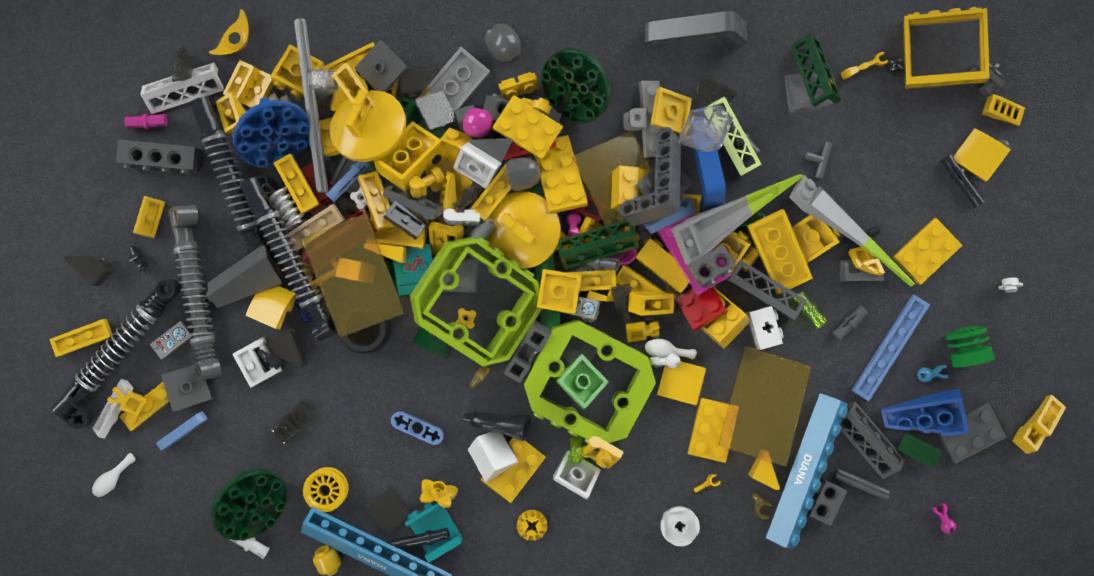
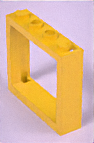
(936, 17)

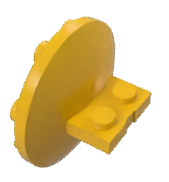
(368, 126)
(525, 229)

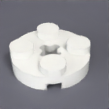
(671, 518)

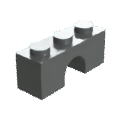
(526, 351)

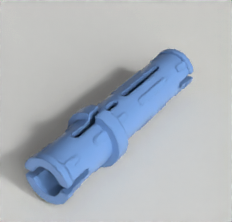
(347, 180)

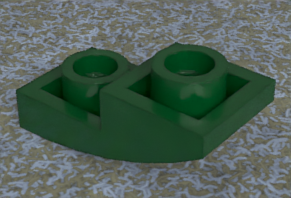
(920, 450)

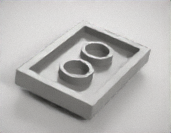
(459, 78)

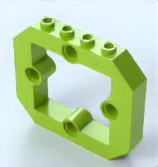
(432, 285)
(636, 393)

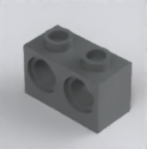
(708, 263)
(831, 503)

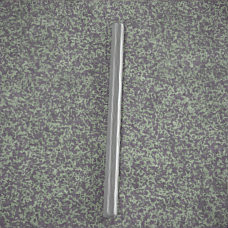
(311, 107)

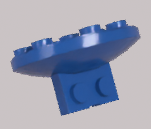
(271, 132)

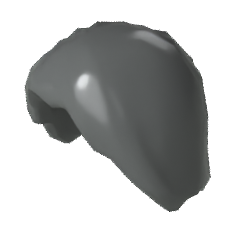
(503, 42)
(523, 173)

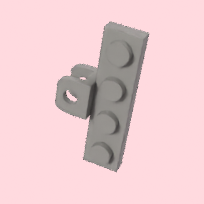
(641, 117)

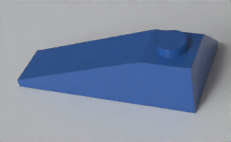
(933, 413)

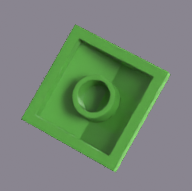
(582, 381)

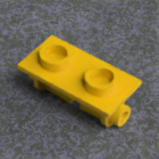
(527, 84)

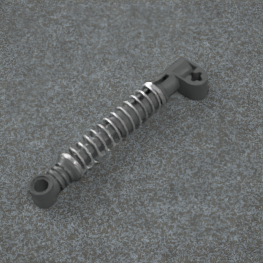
(182, 220)

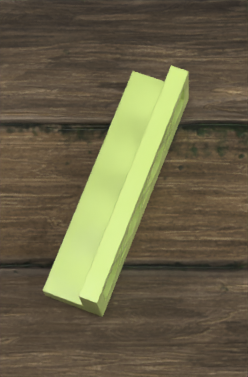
(733, 152)

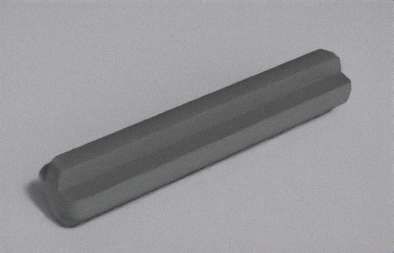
(862, 484)

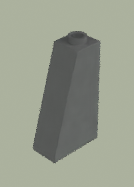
(245, 278)

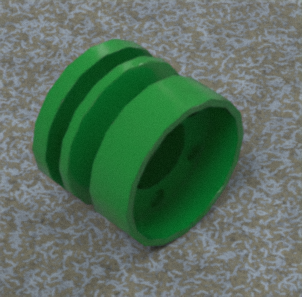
(969, 346)

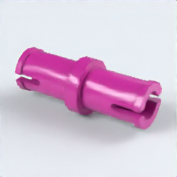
(146, 121)

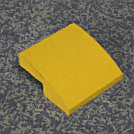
(249, 84)
(981, 154)
(271, 306)
(682, 382)

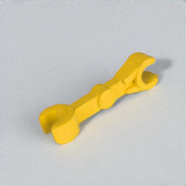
(853, 70)

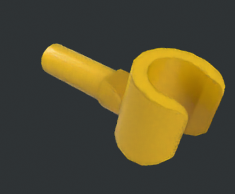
(707, 483)

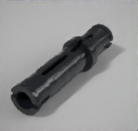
(950, 162)
(428, 537)

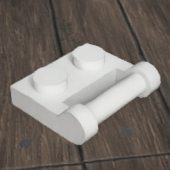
(468, 218)
(251, 364)

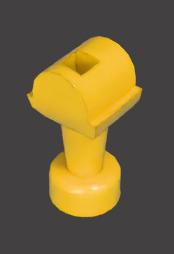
(419, 186)

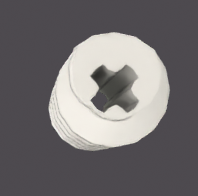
(286, 209)

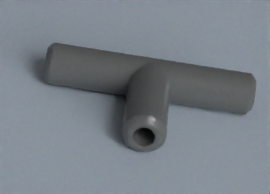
(822, 160)

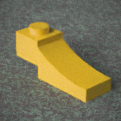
(1039, 425)

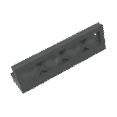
(762, 296)
(873, 439)

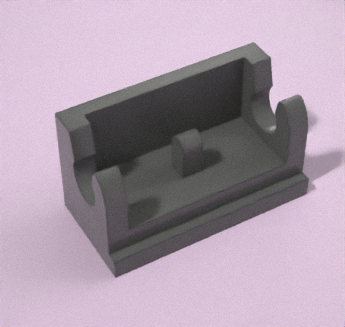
(849, 272)

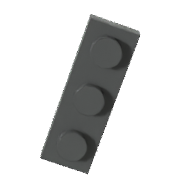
(420, 205)

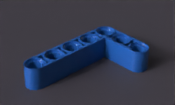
(711, 179)

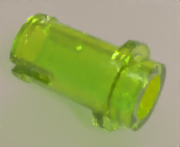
(575, 450)

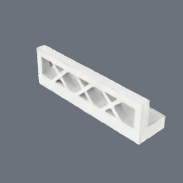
(166, 86)

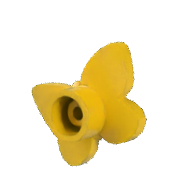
(437, 492)

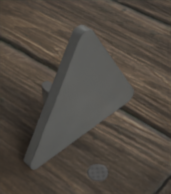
(494, 147)

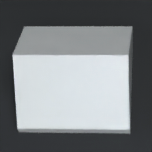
(476, 165)
(492, 454)
(576, 476)

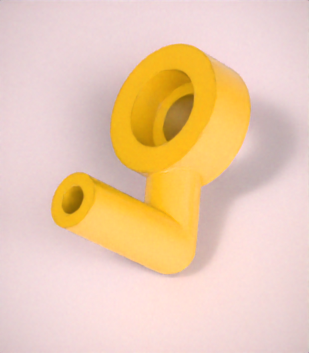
(541, 105)

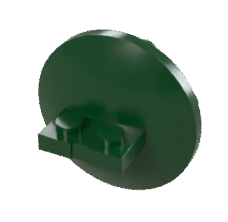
(576, 84)
(249, 504)

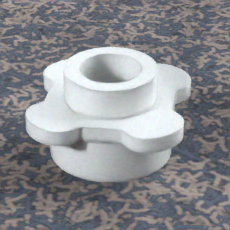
(361, 203)
(1010, 285)

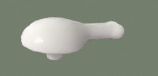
(661, 348)
(108, 480)

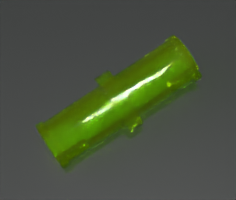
(810, 310)

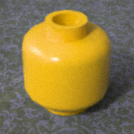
(327, 560)

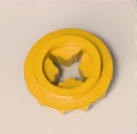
(522, 525)

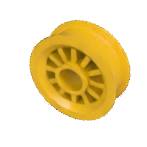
(309, 484)

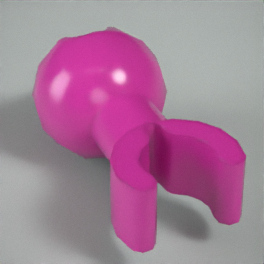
(573, 220)
(946, 523)

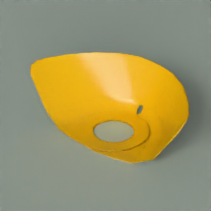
(240, 27)
(444, 164)

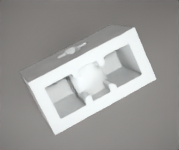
(769, 337)

